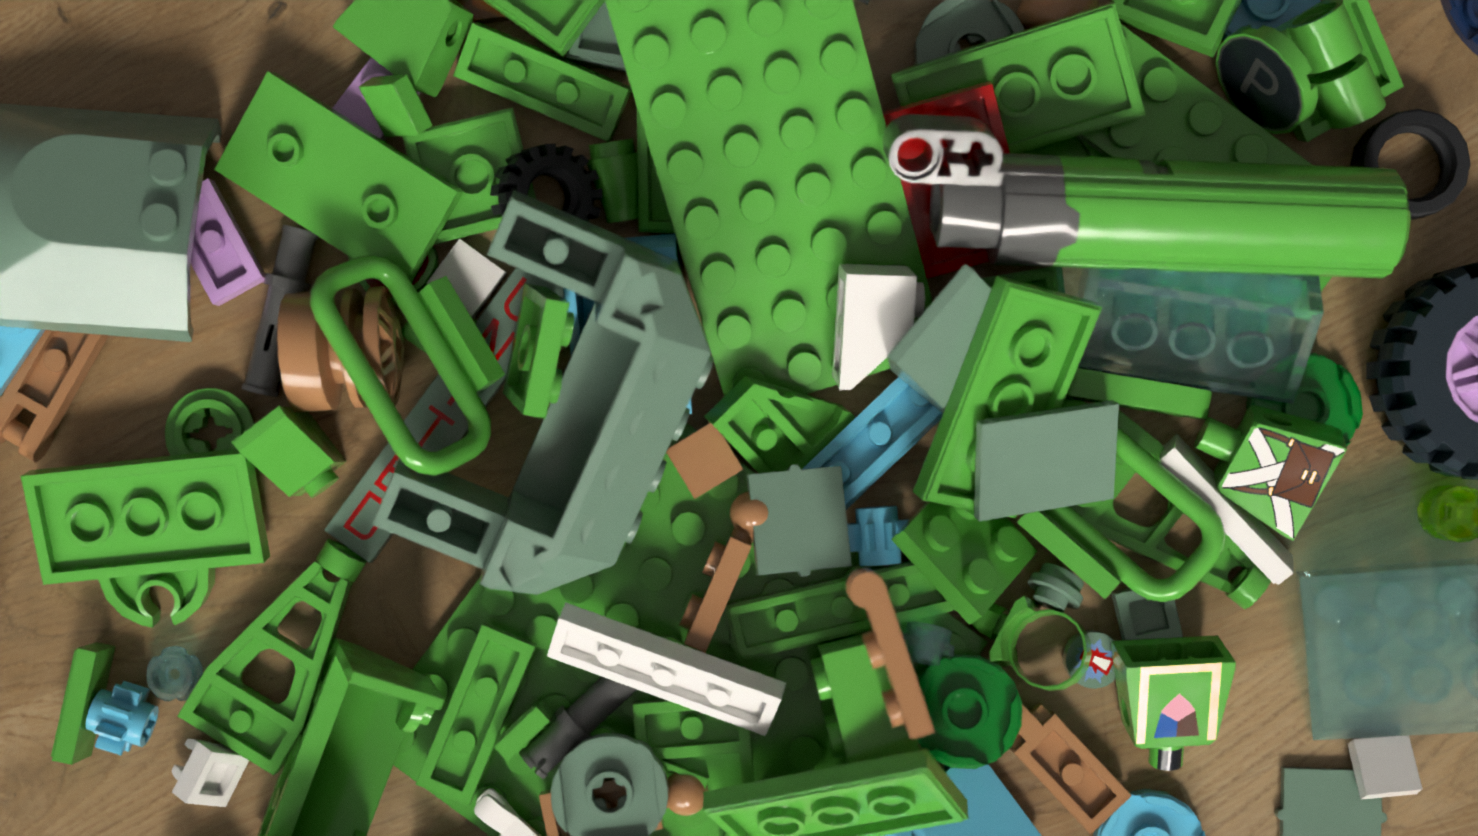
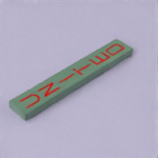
(432, 422)

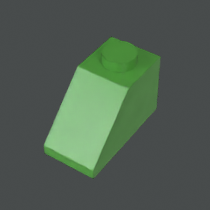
(291, 452)

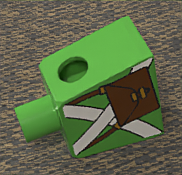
(1273, 464)

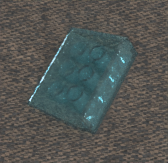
(1391, 649)

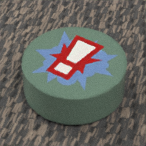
(1101, 667)

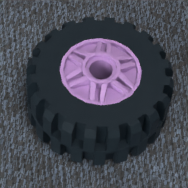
(1431, 372)

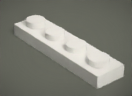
(666, 669)

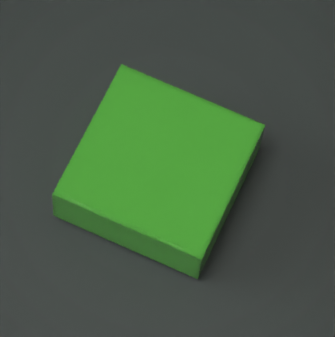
(396, 105)
(524, 729)

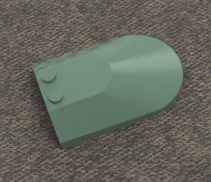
(99, 219)

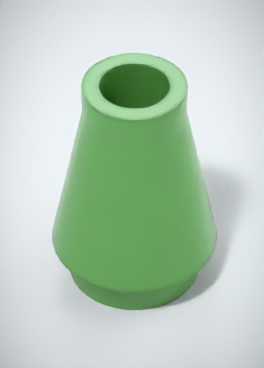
(618, 178)

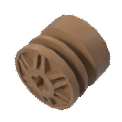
(310, 366)

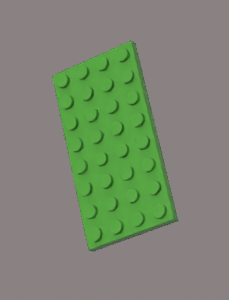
(767, 170)

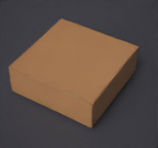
(704, 460)

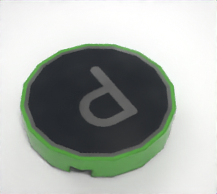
(1266, 78)

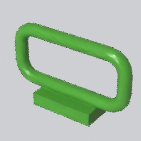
(446, 336)
(1103, 563)

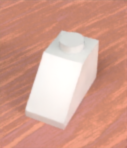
(872, 316)

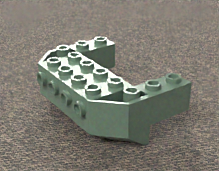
(602, 437)

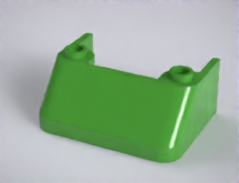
(348, 744)

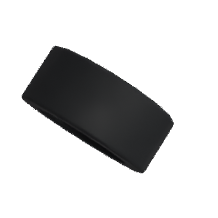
(1446, 142)

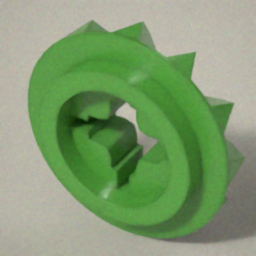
(193, 413)

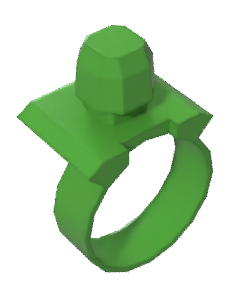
(1005, 627)

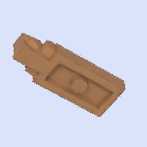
(1067, 768)

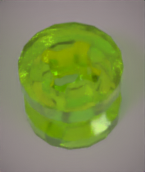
(1462, 513)

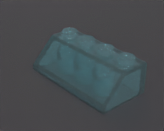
(1204, 329)

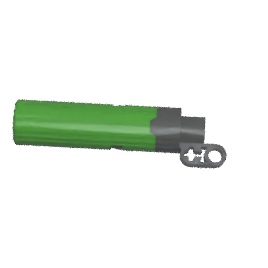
(1152, 210)

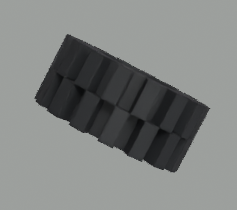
(556, 163)

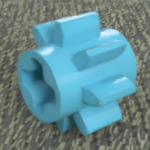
(873, 535)
(122, 718)

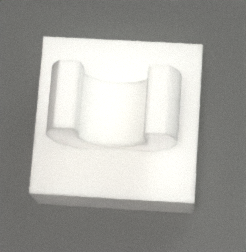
(208, 774)

